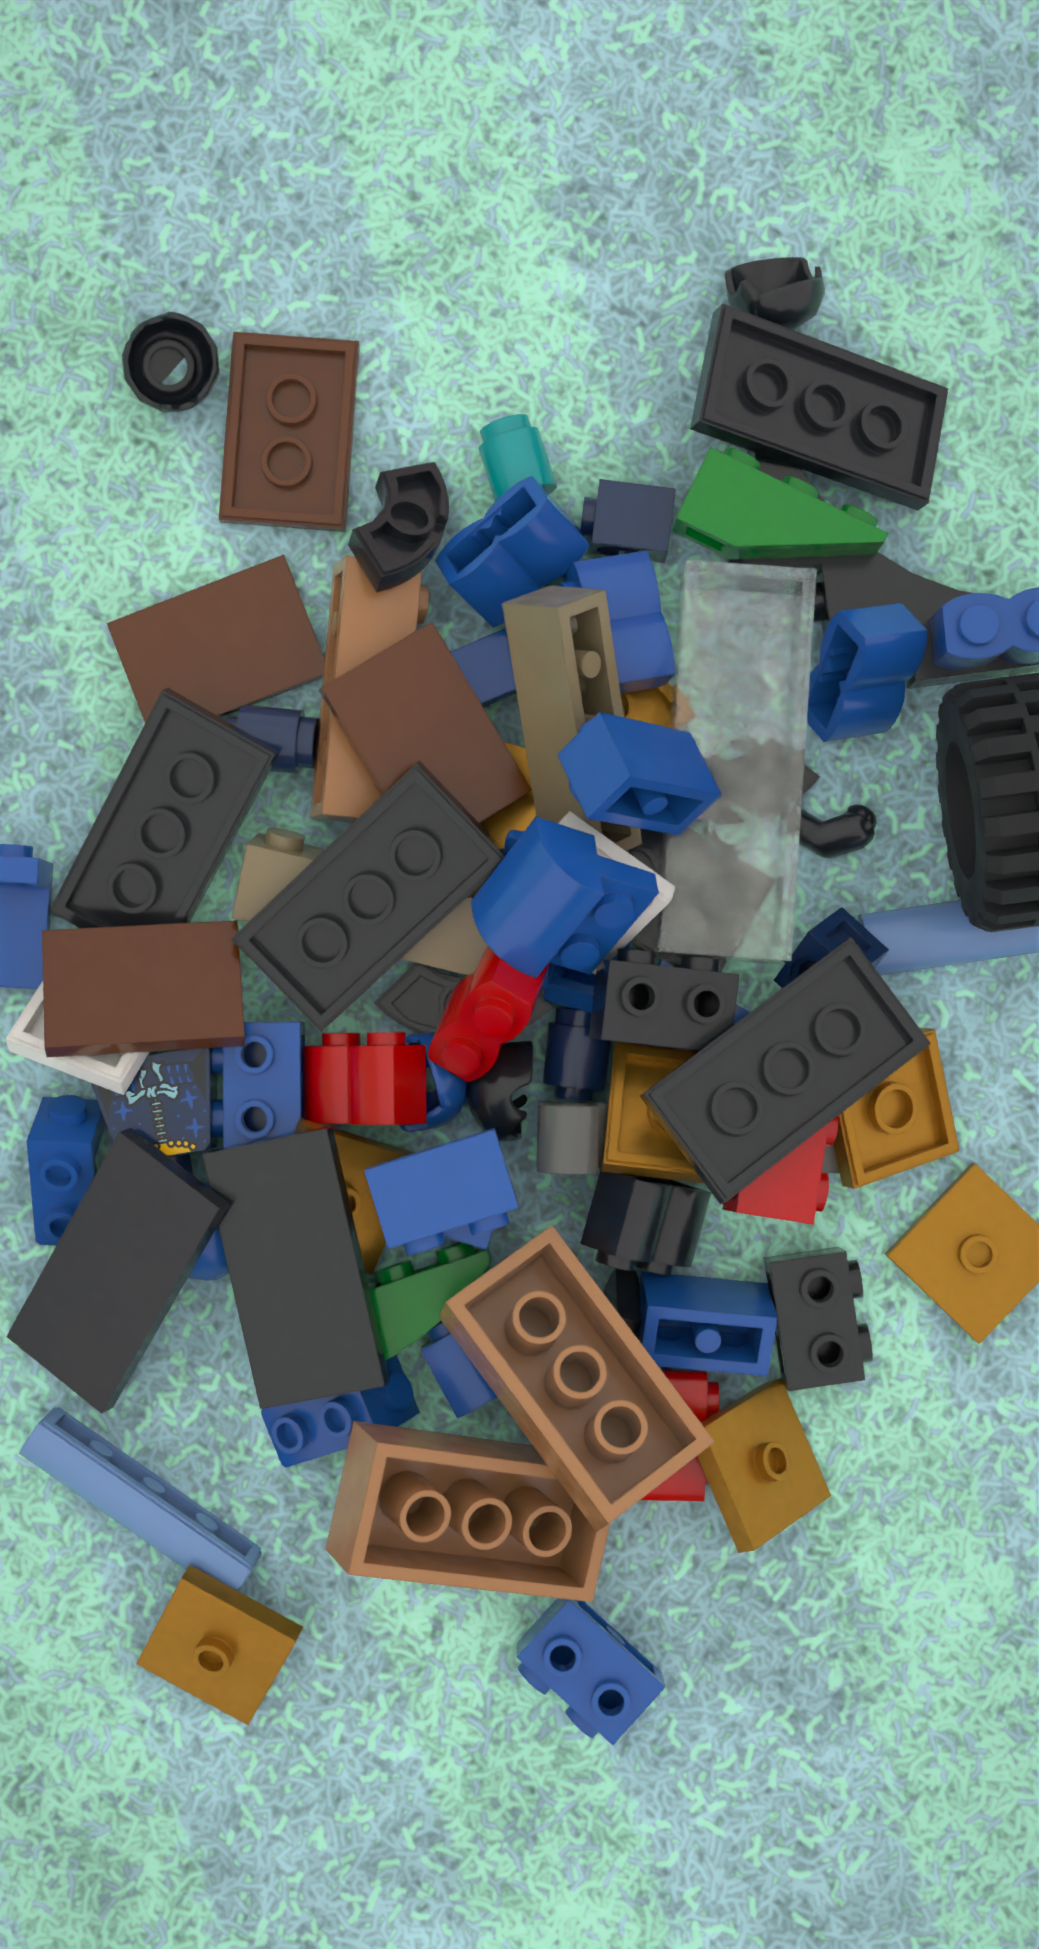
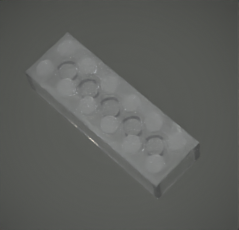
(746, 704)

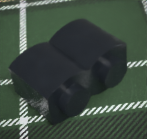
(644, 1222)

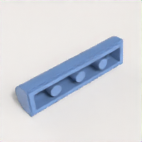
(941, 937)
(139, 1499)

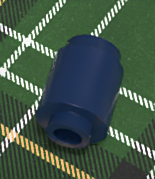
(283, 730)
(573, 1059)

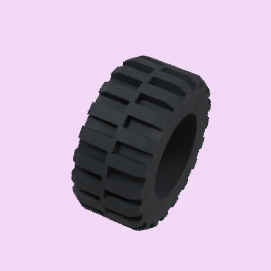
(992, 798)

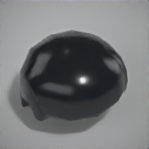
(776, 290)
(157, 349)
(492, 1093)

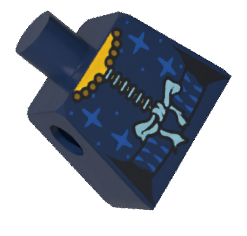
(167, 1104)

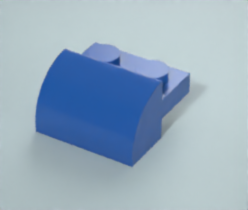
(559, 901)

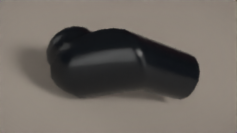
(839, 834)

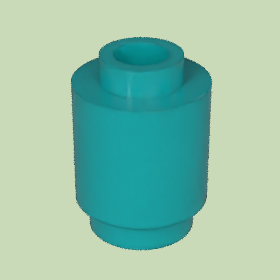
(513, 453)

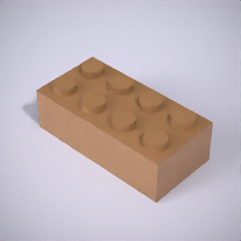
(574, 1378)
(460, 1516)

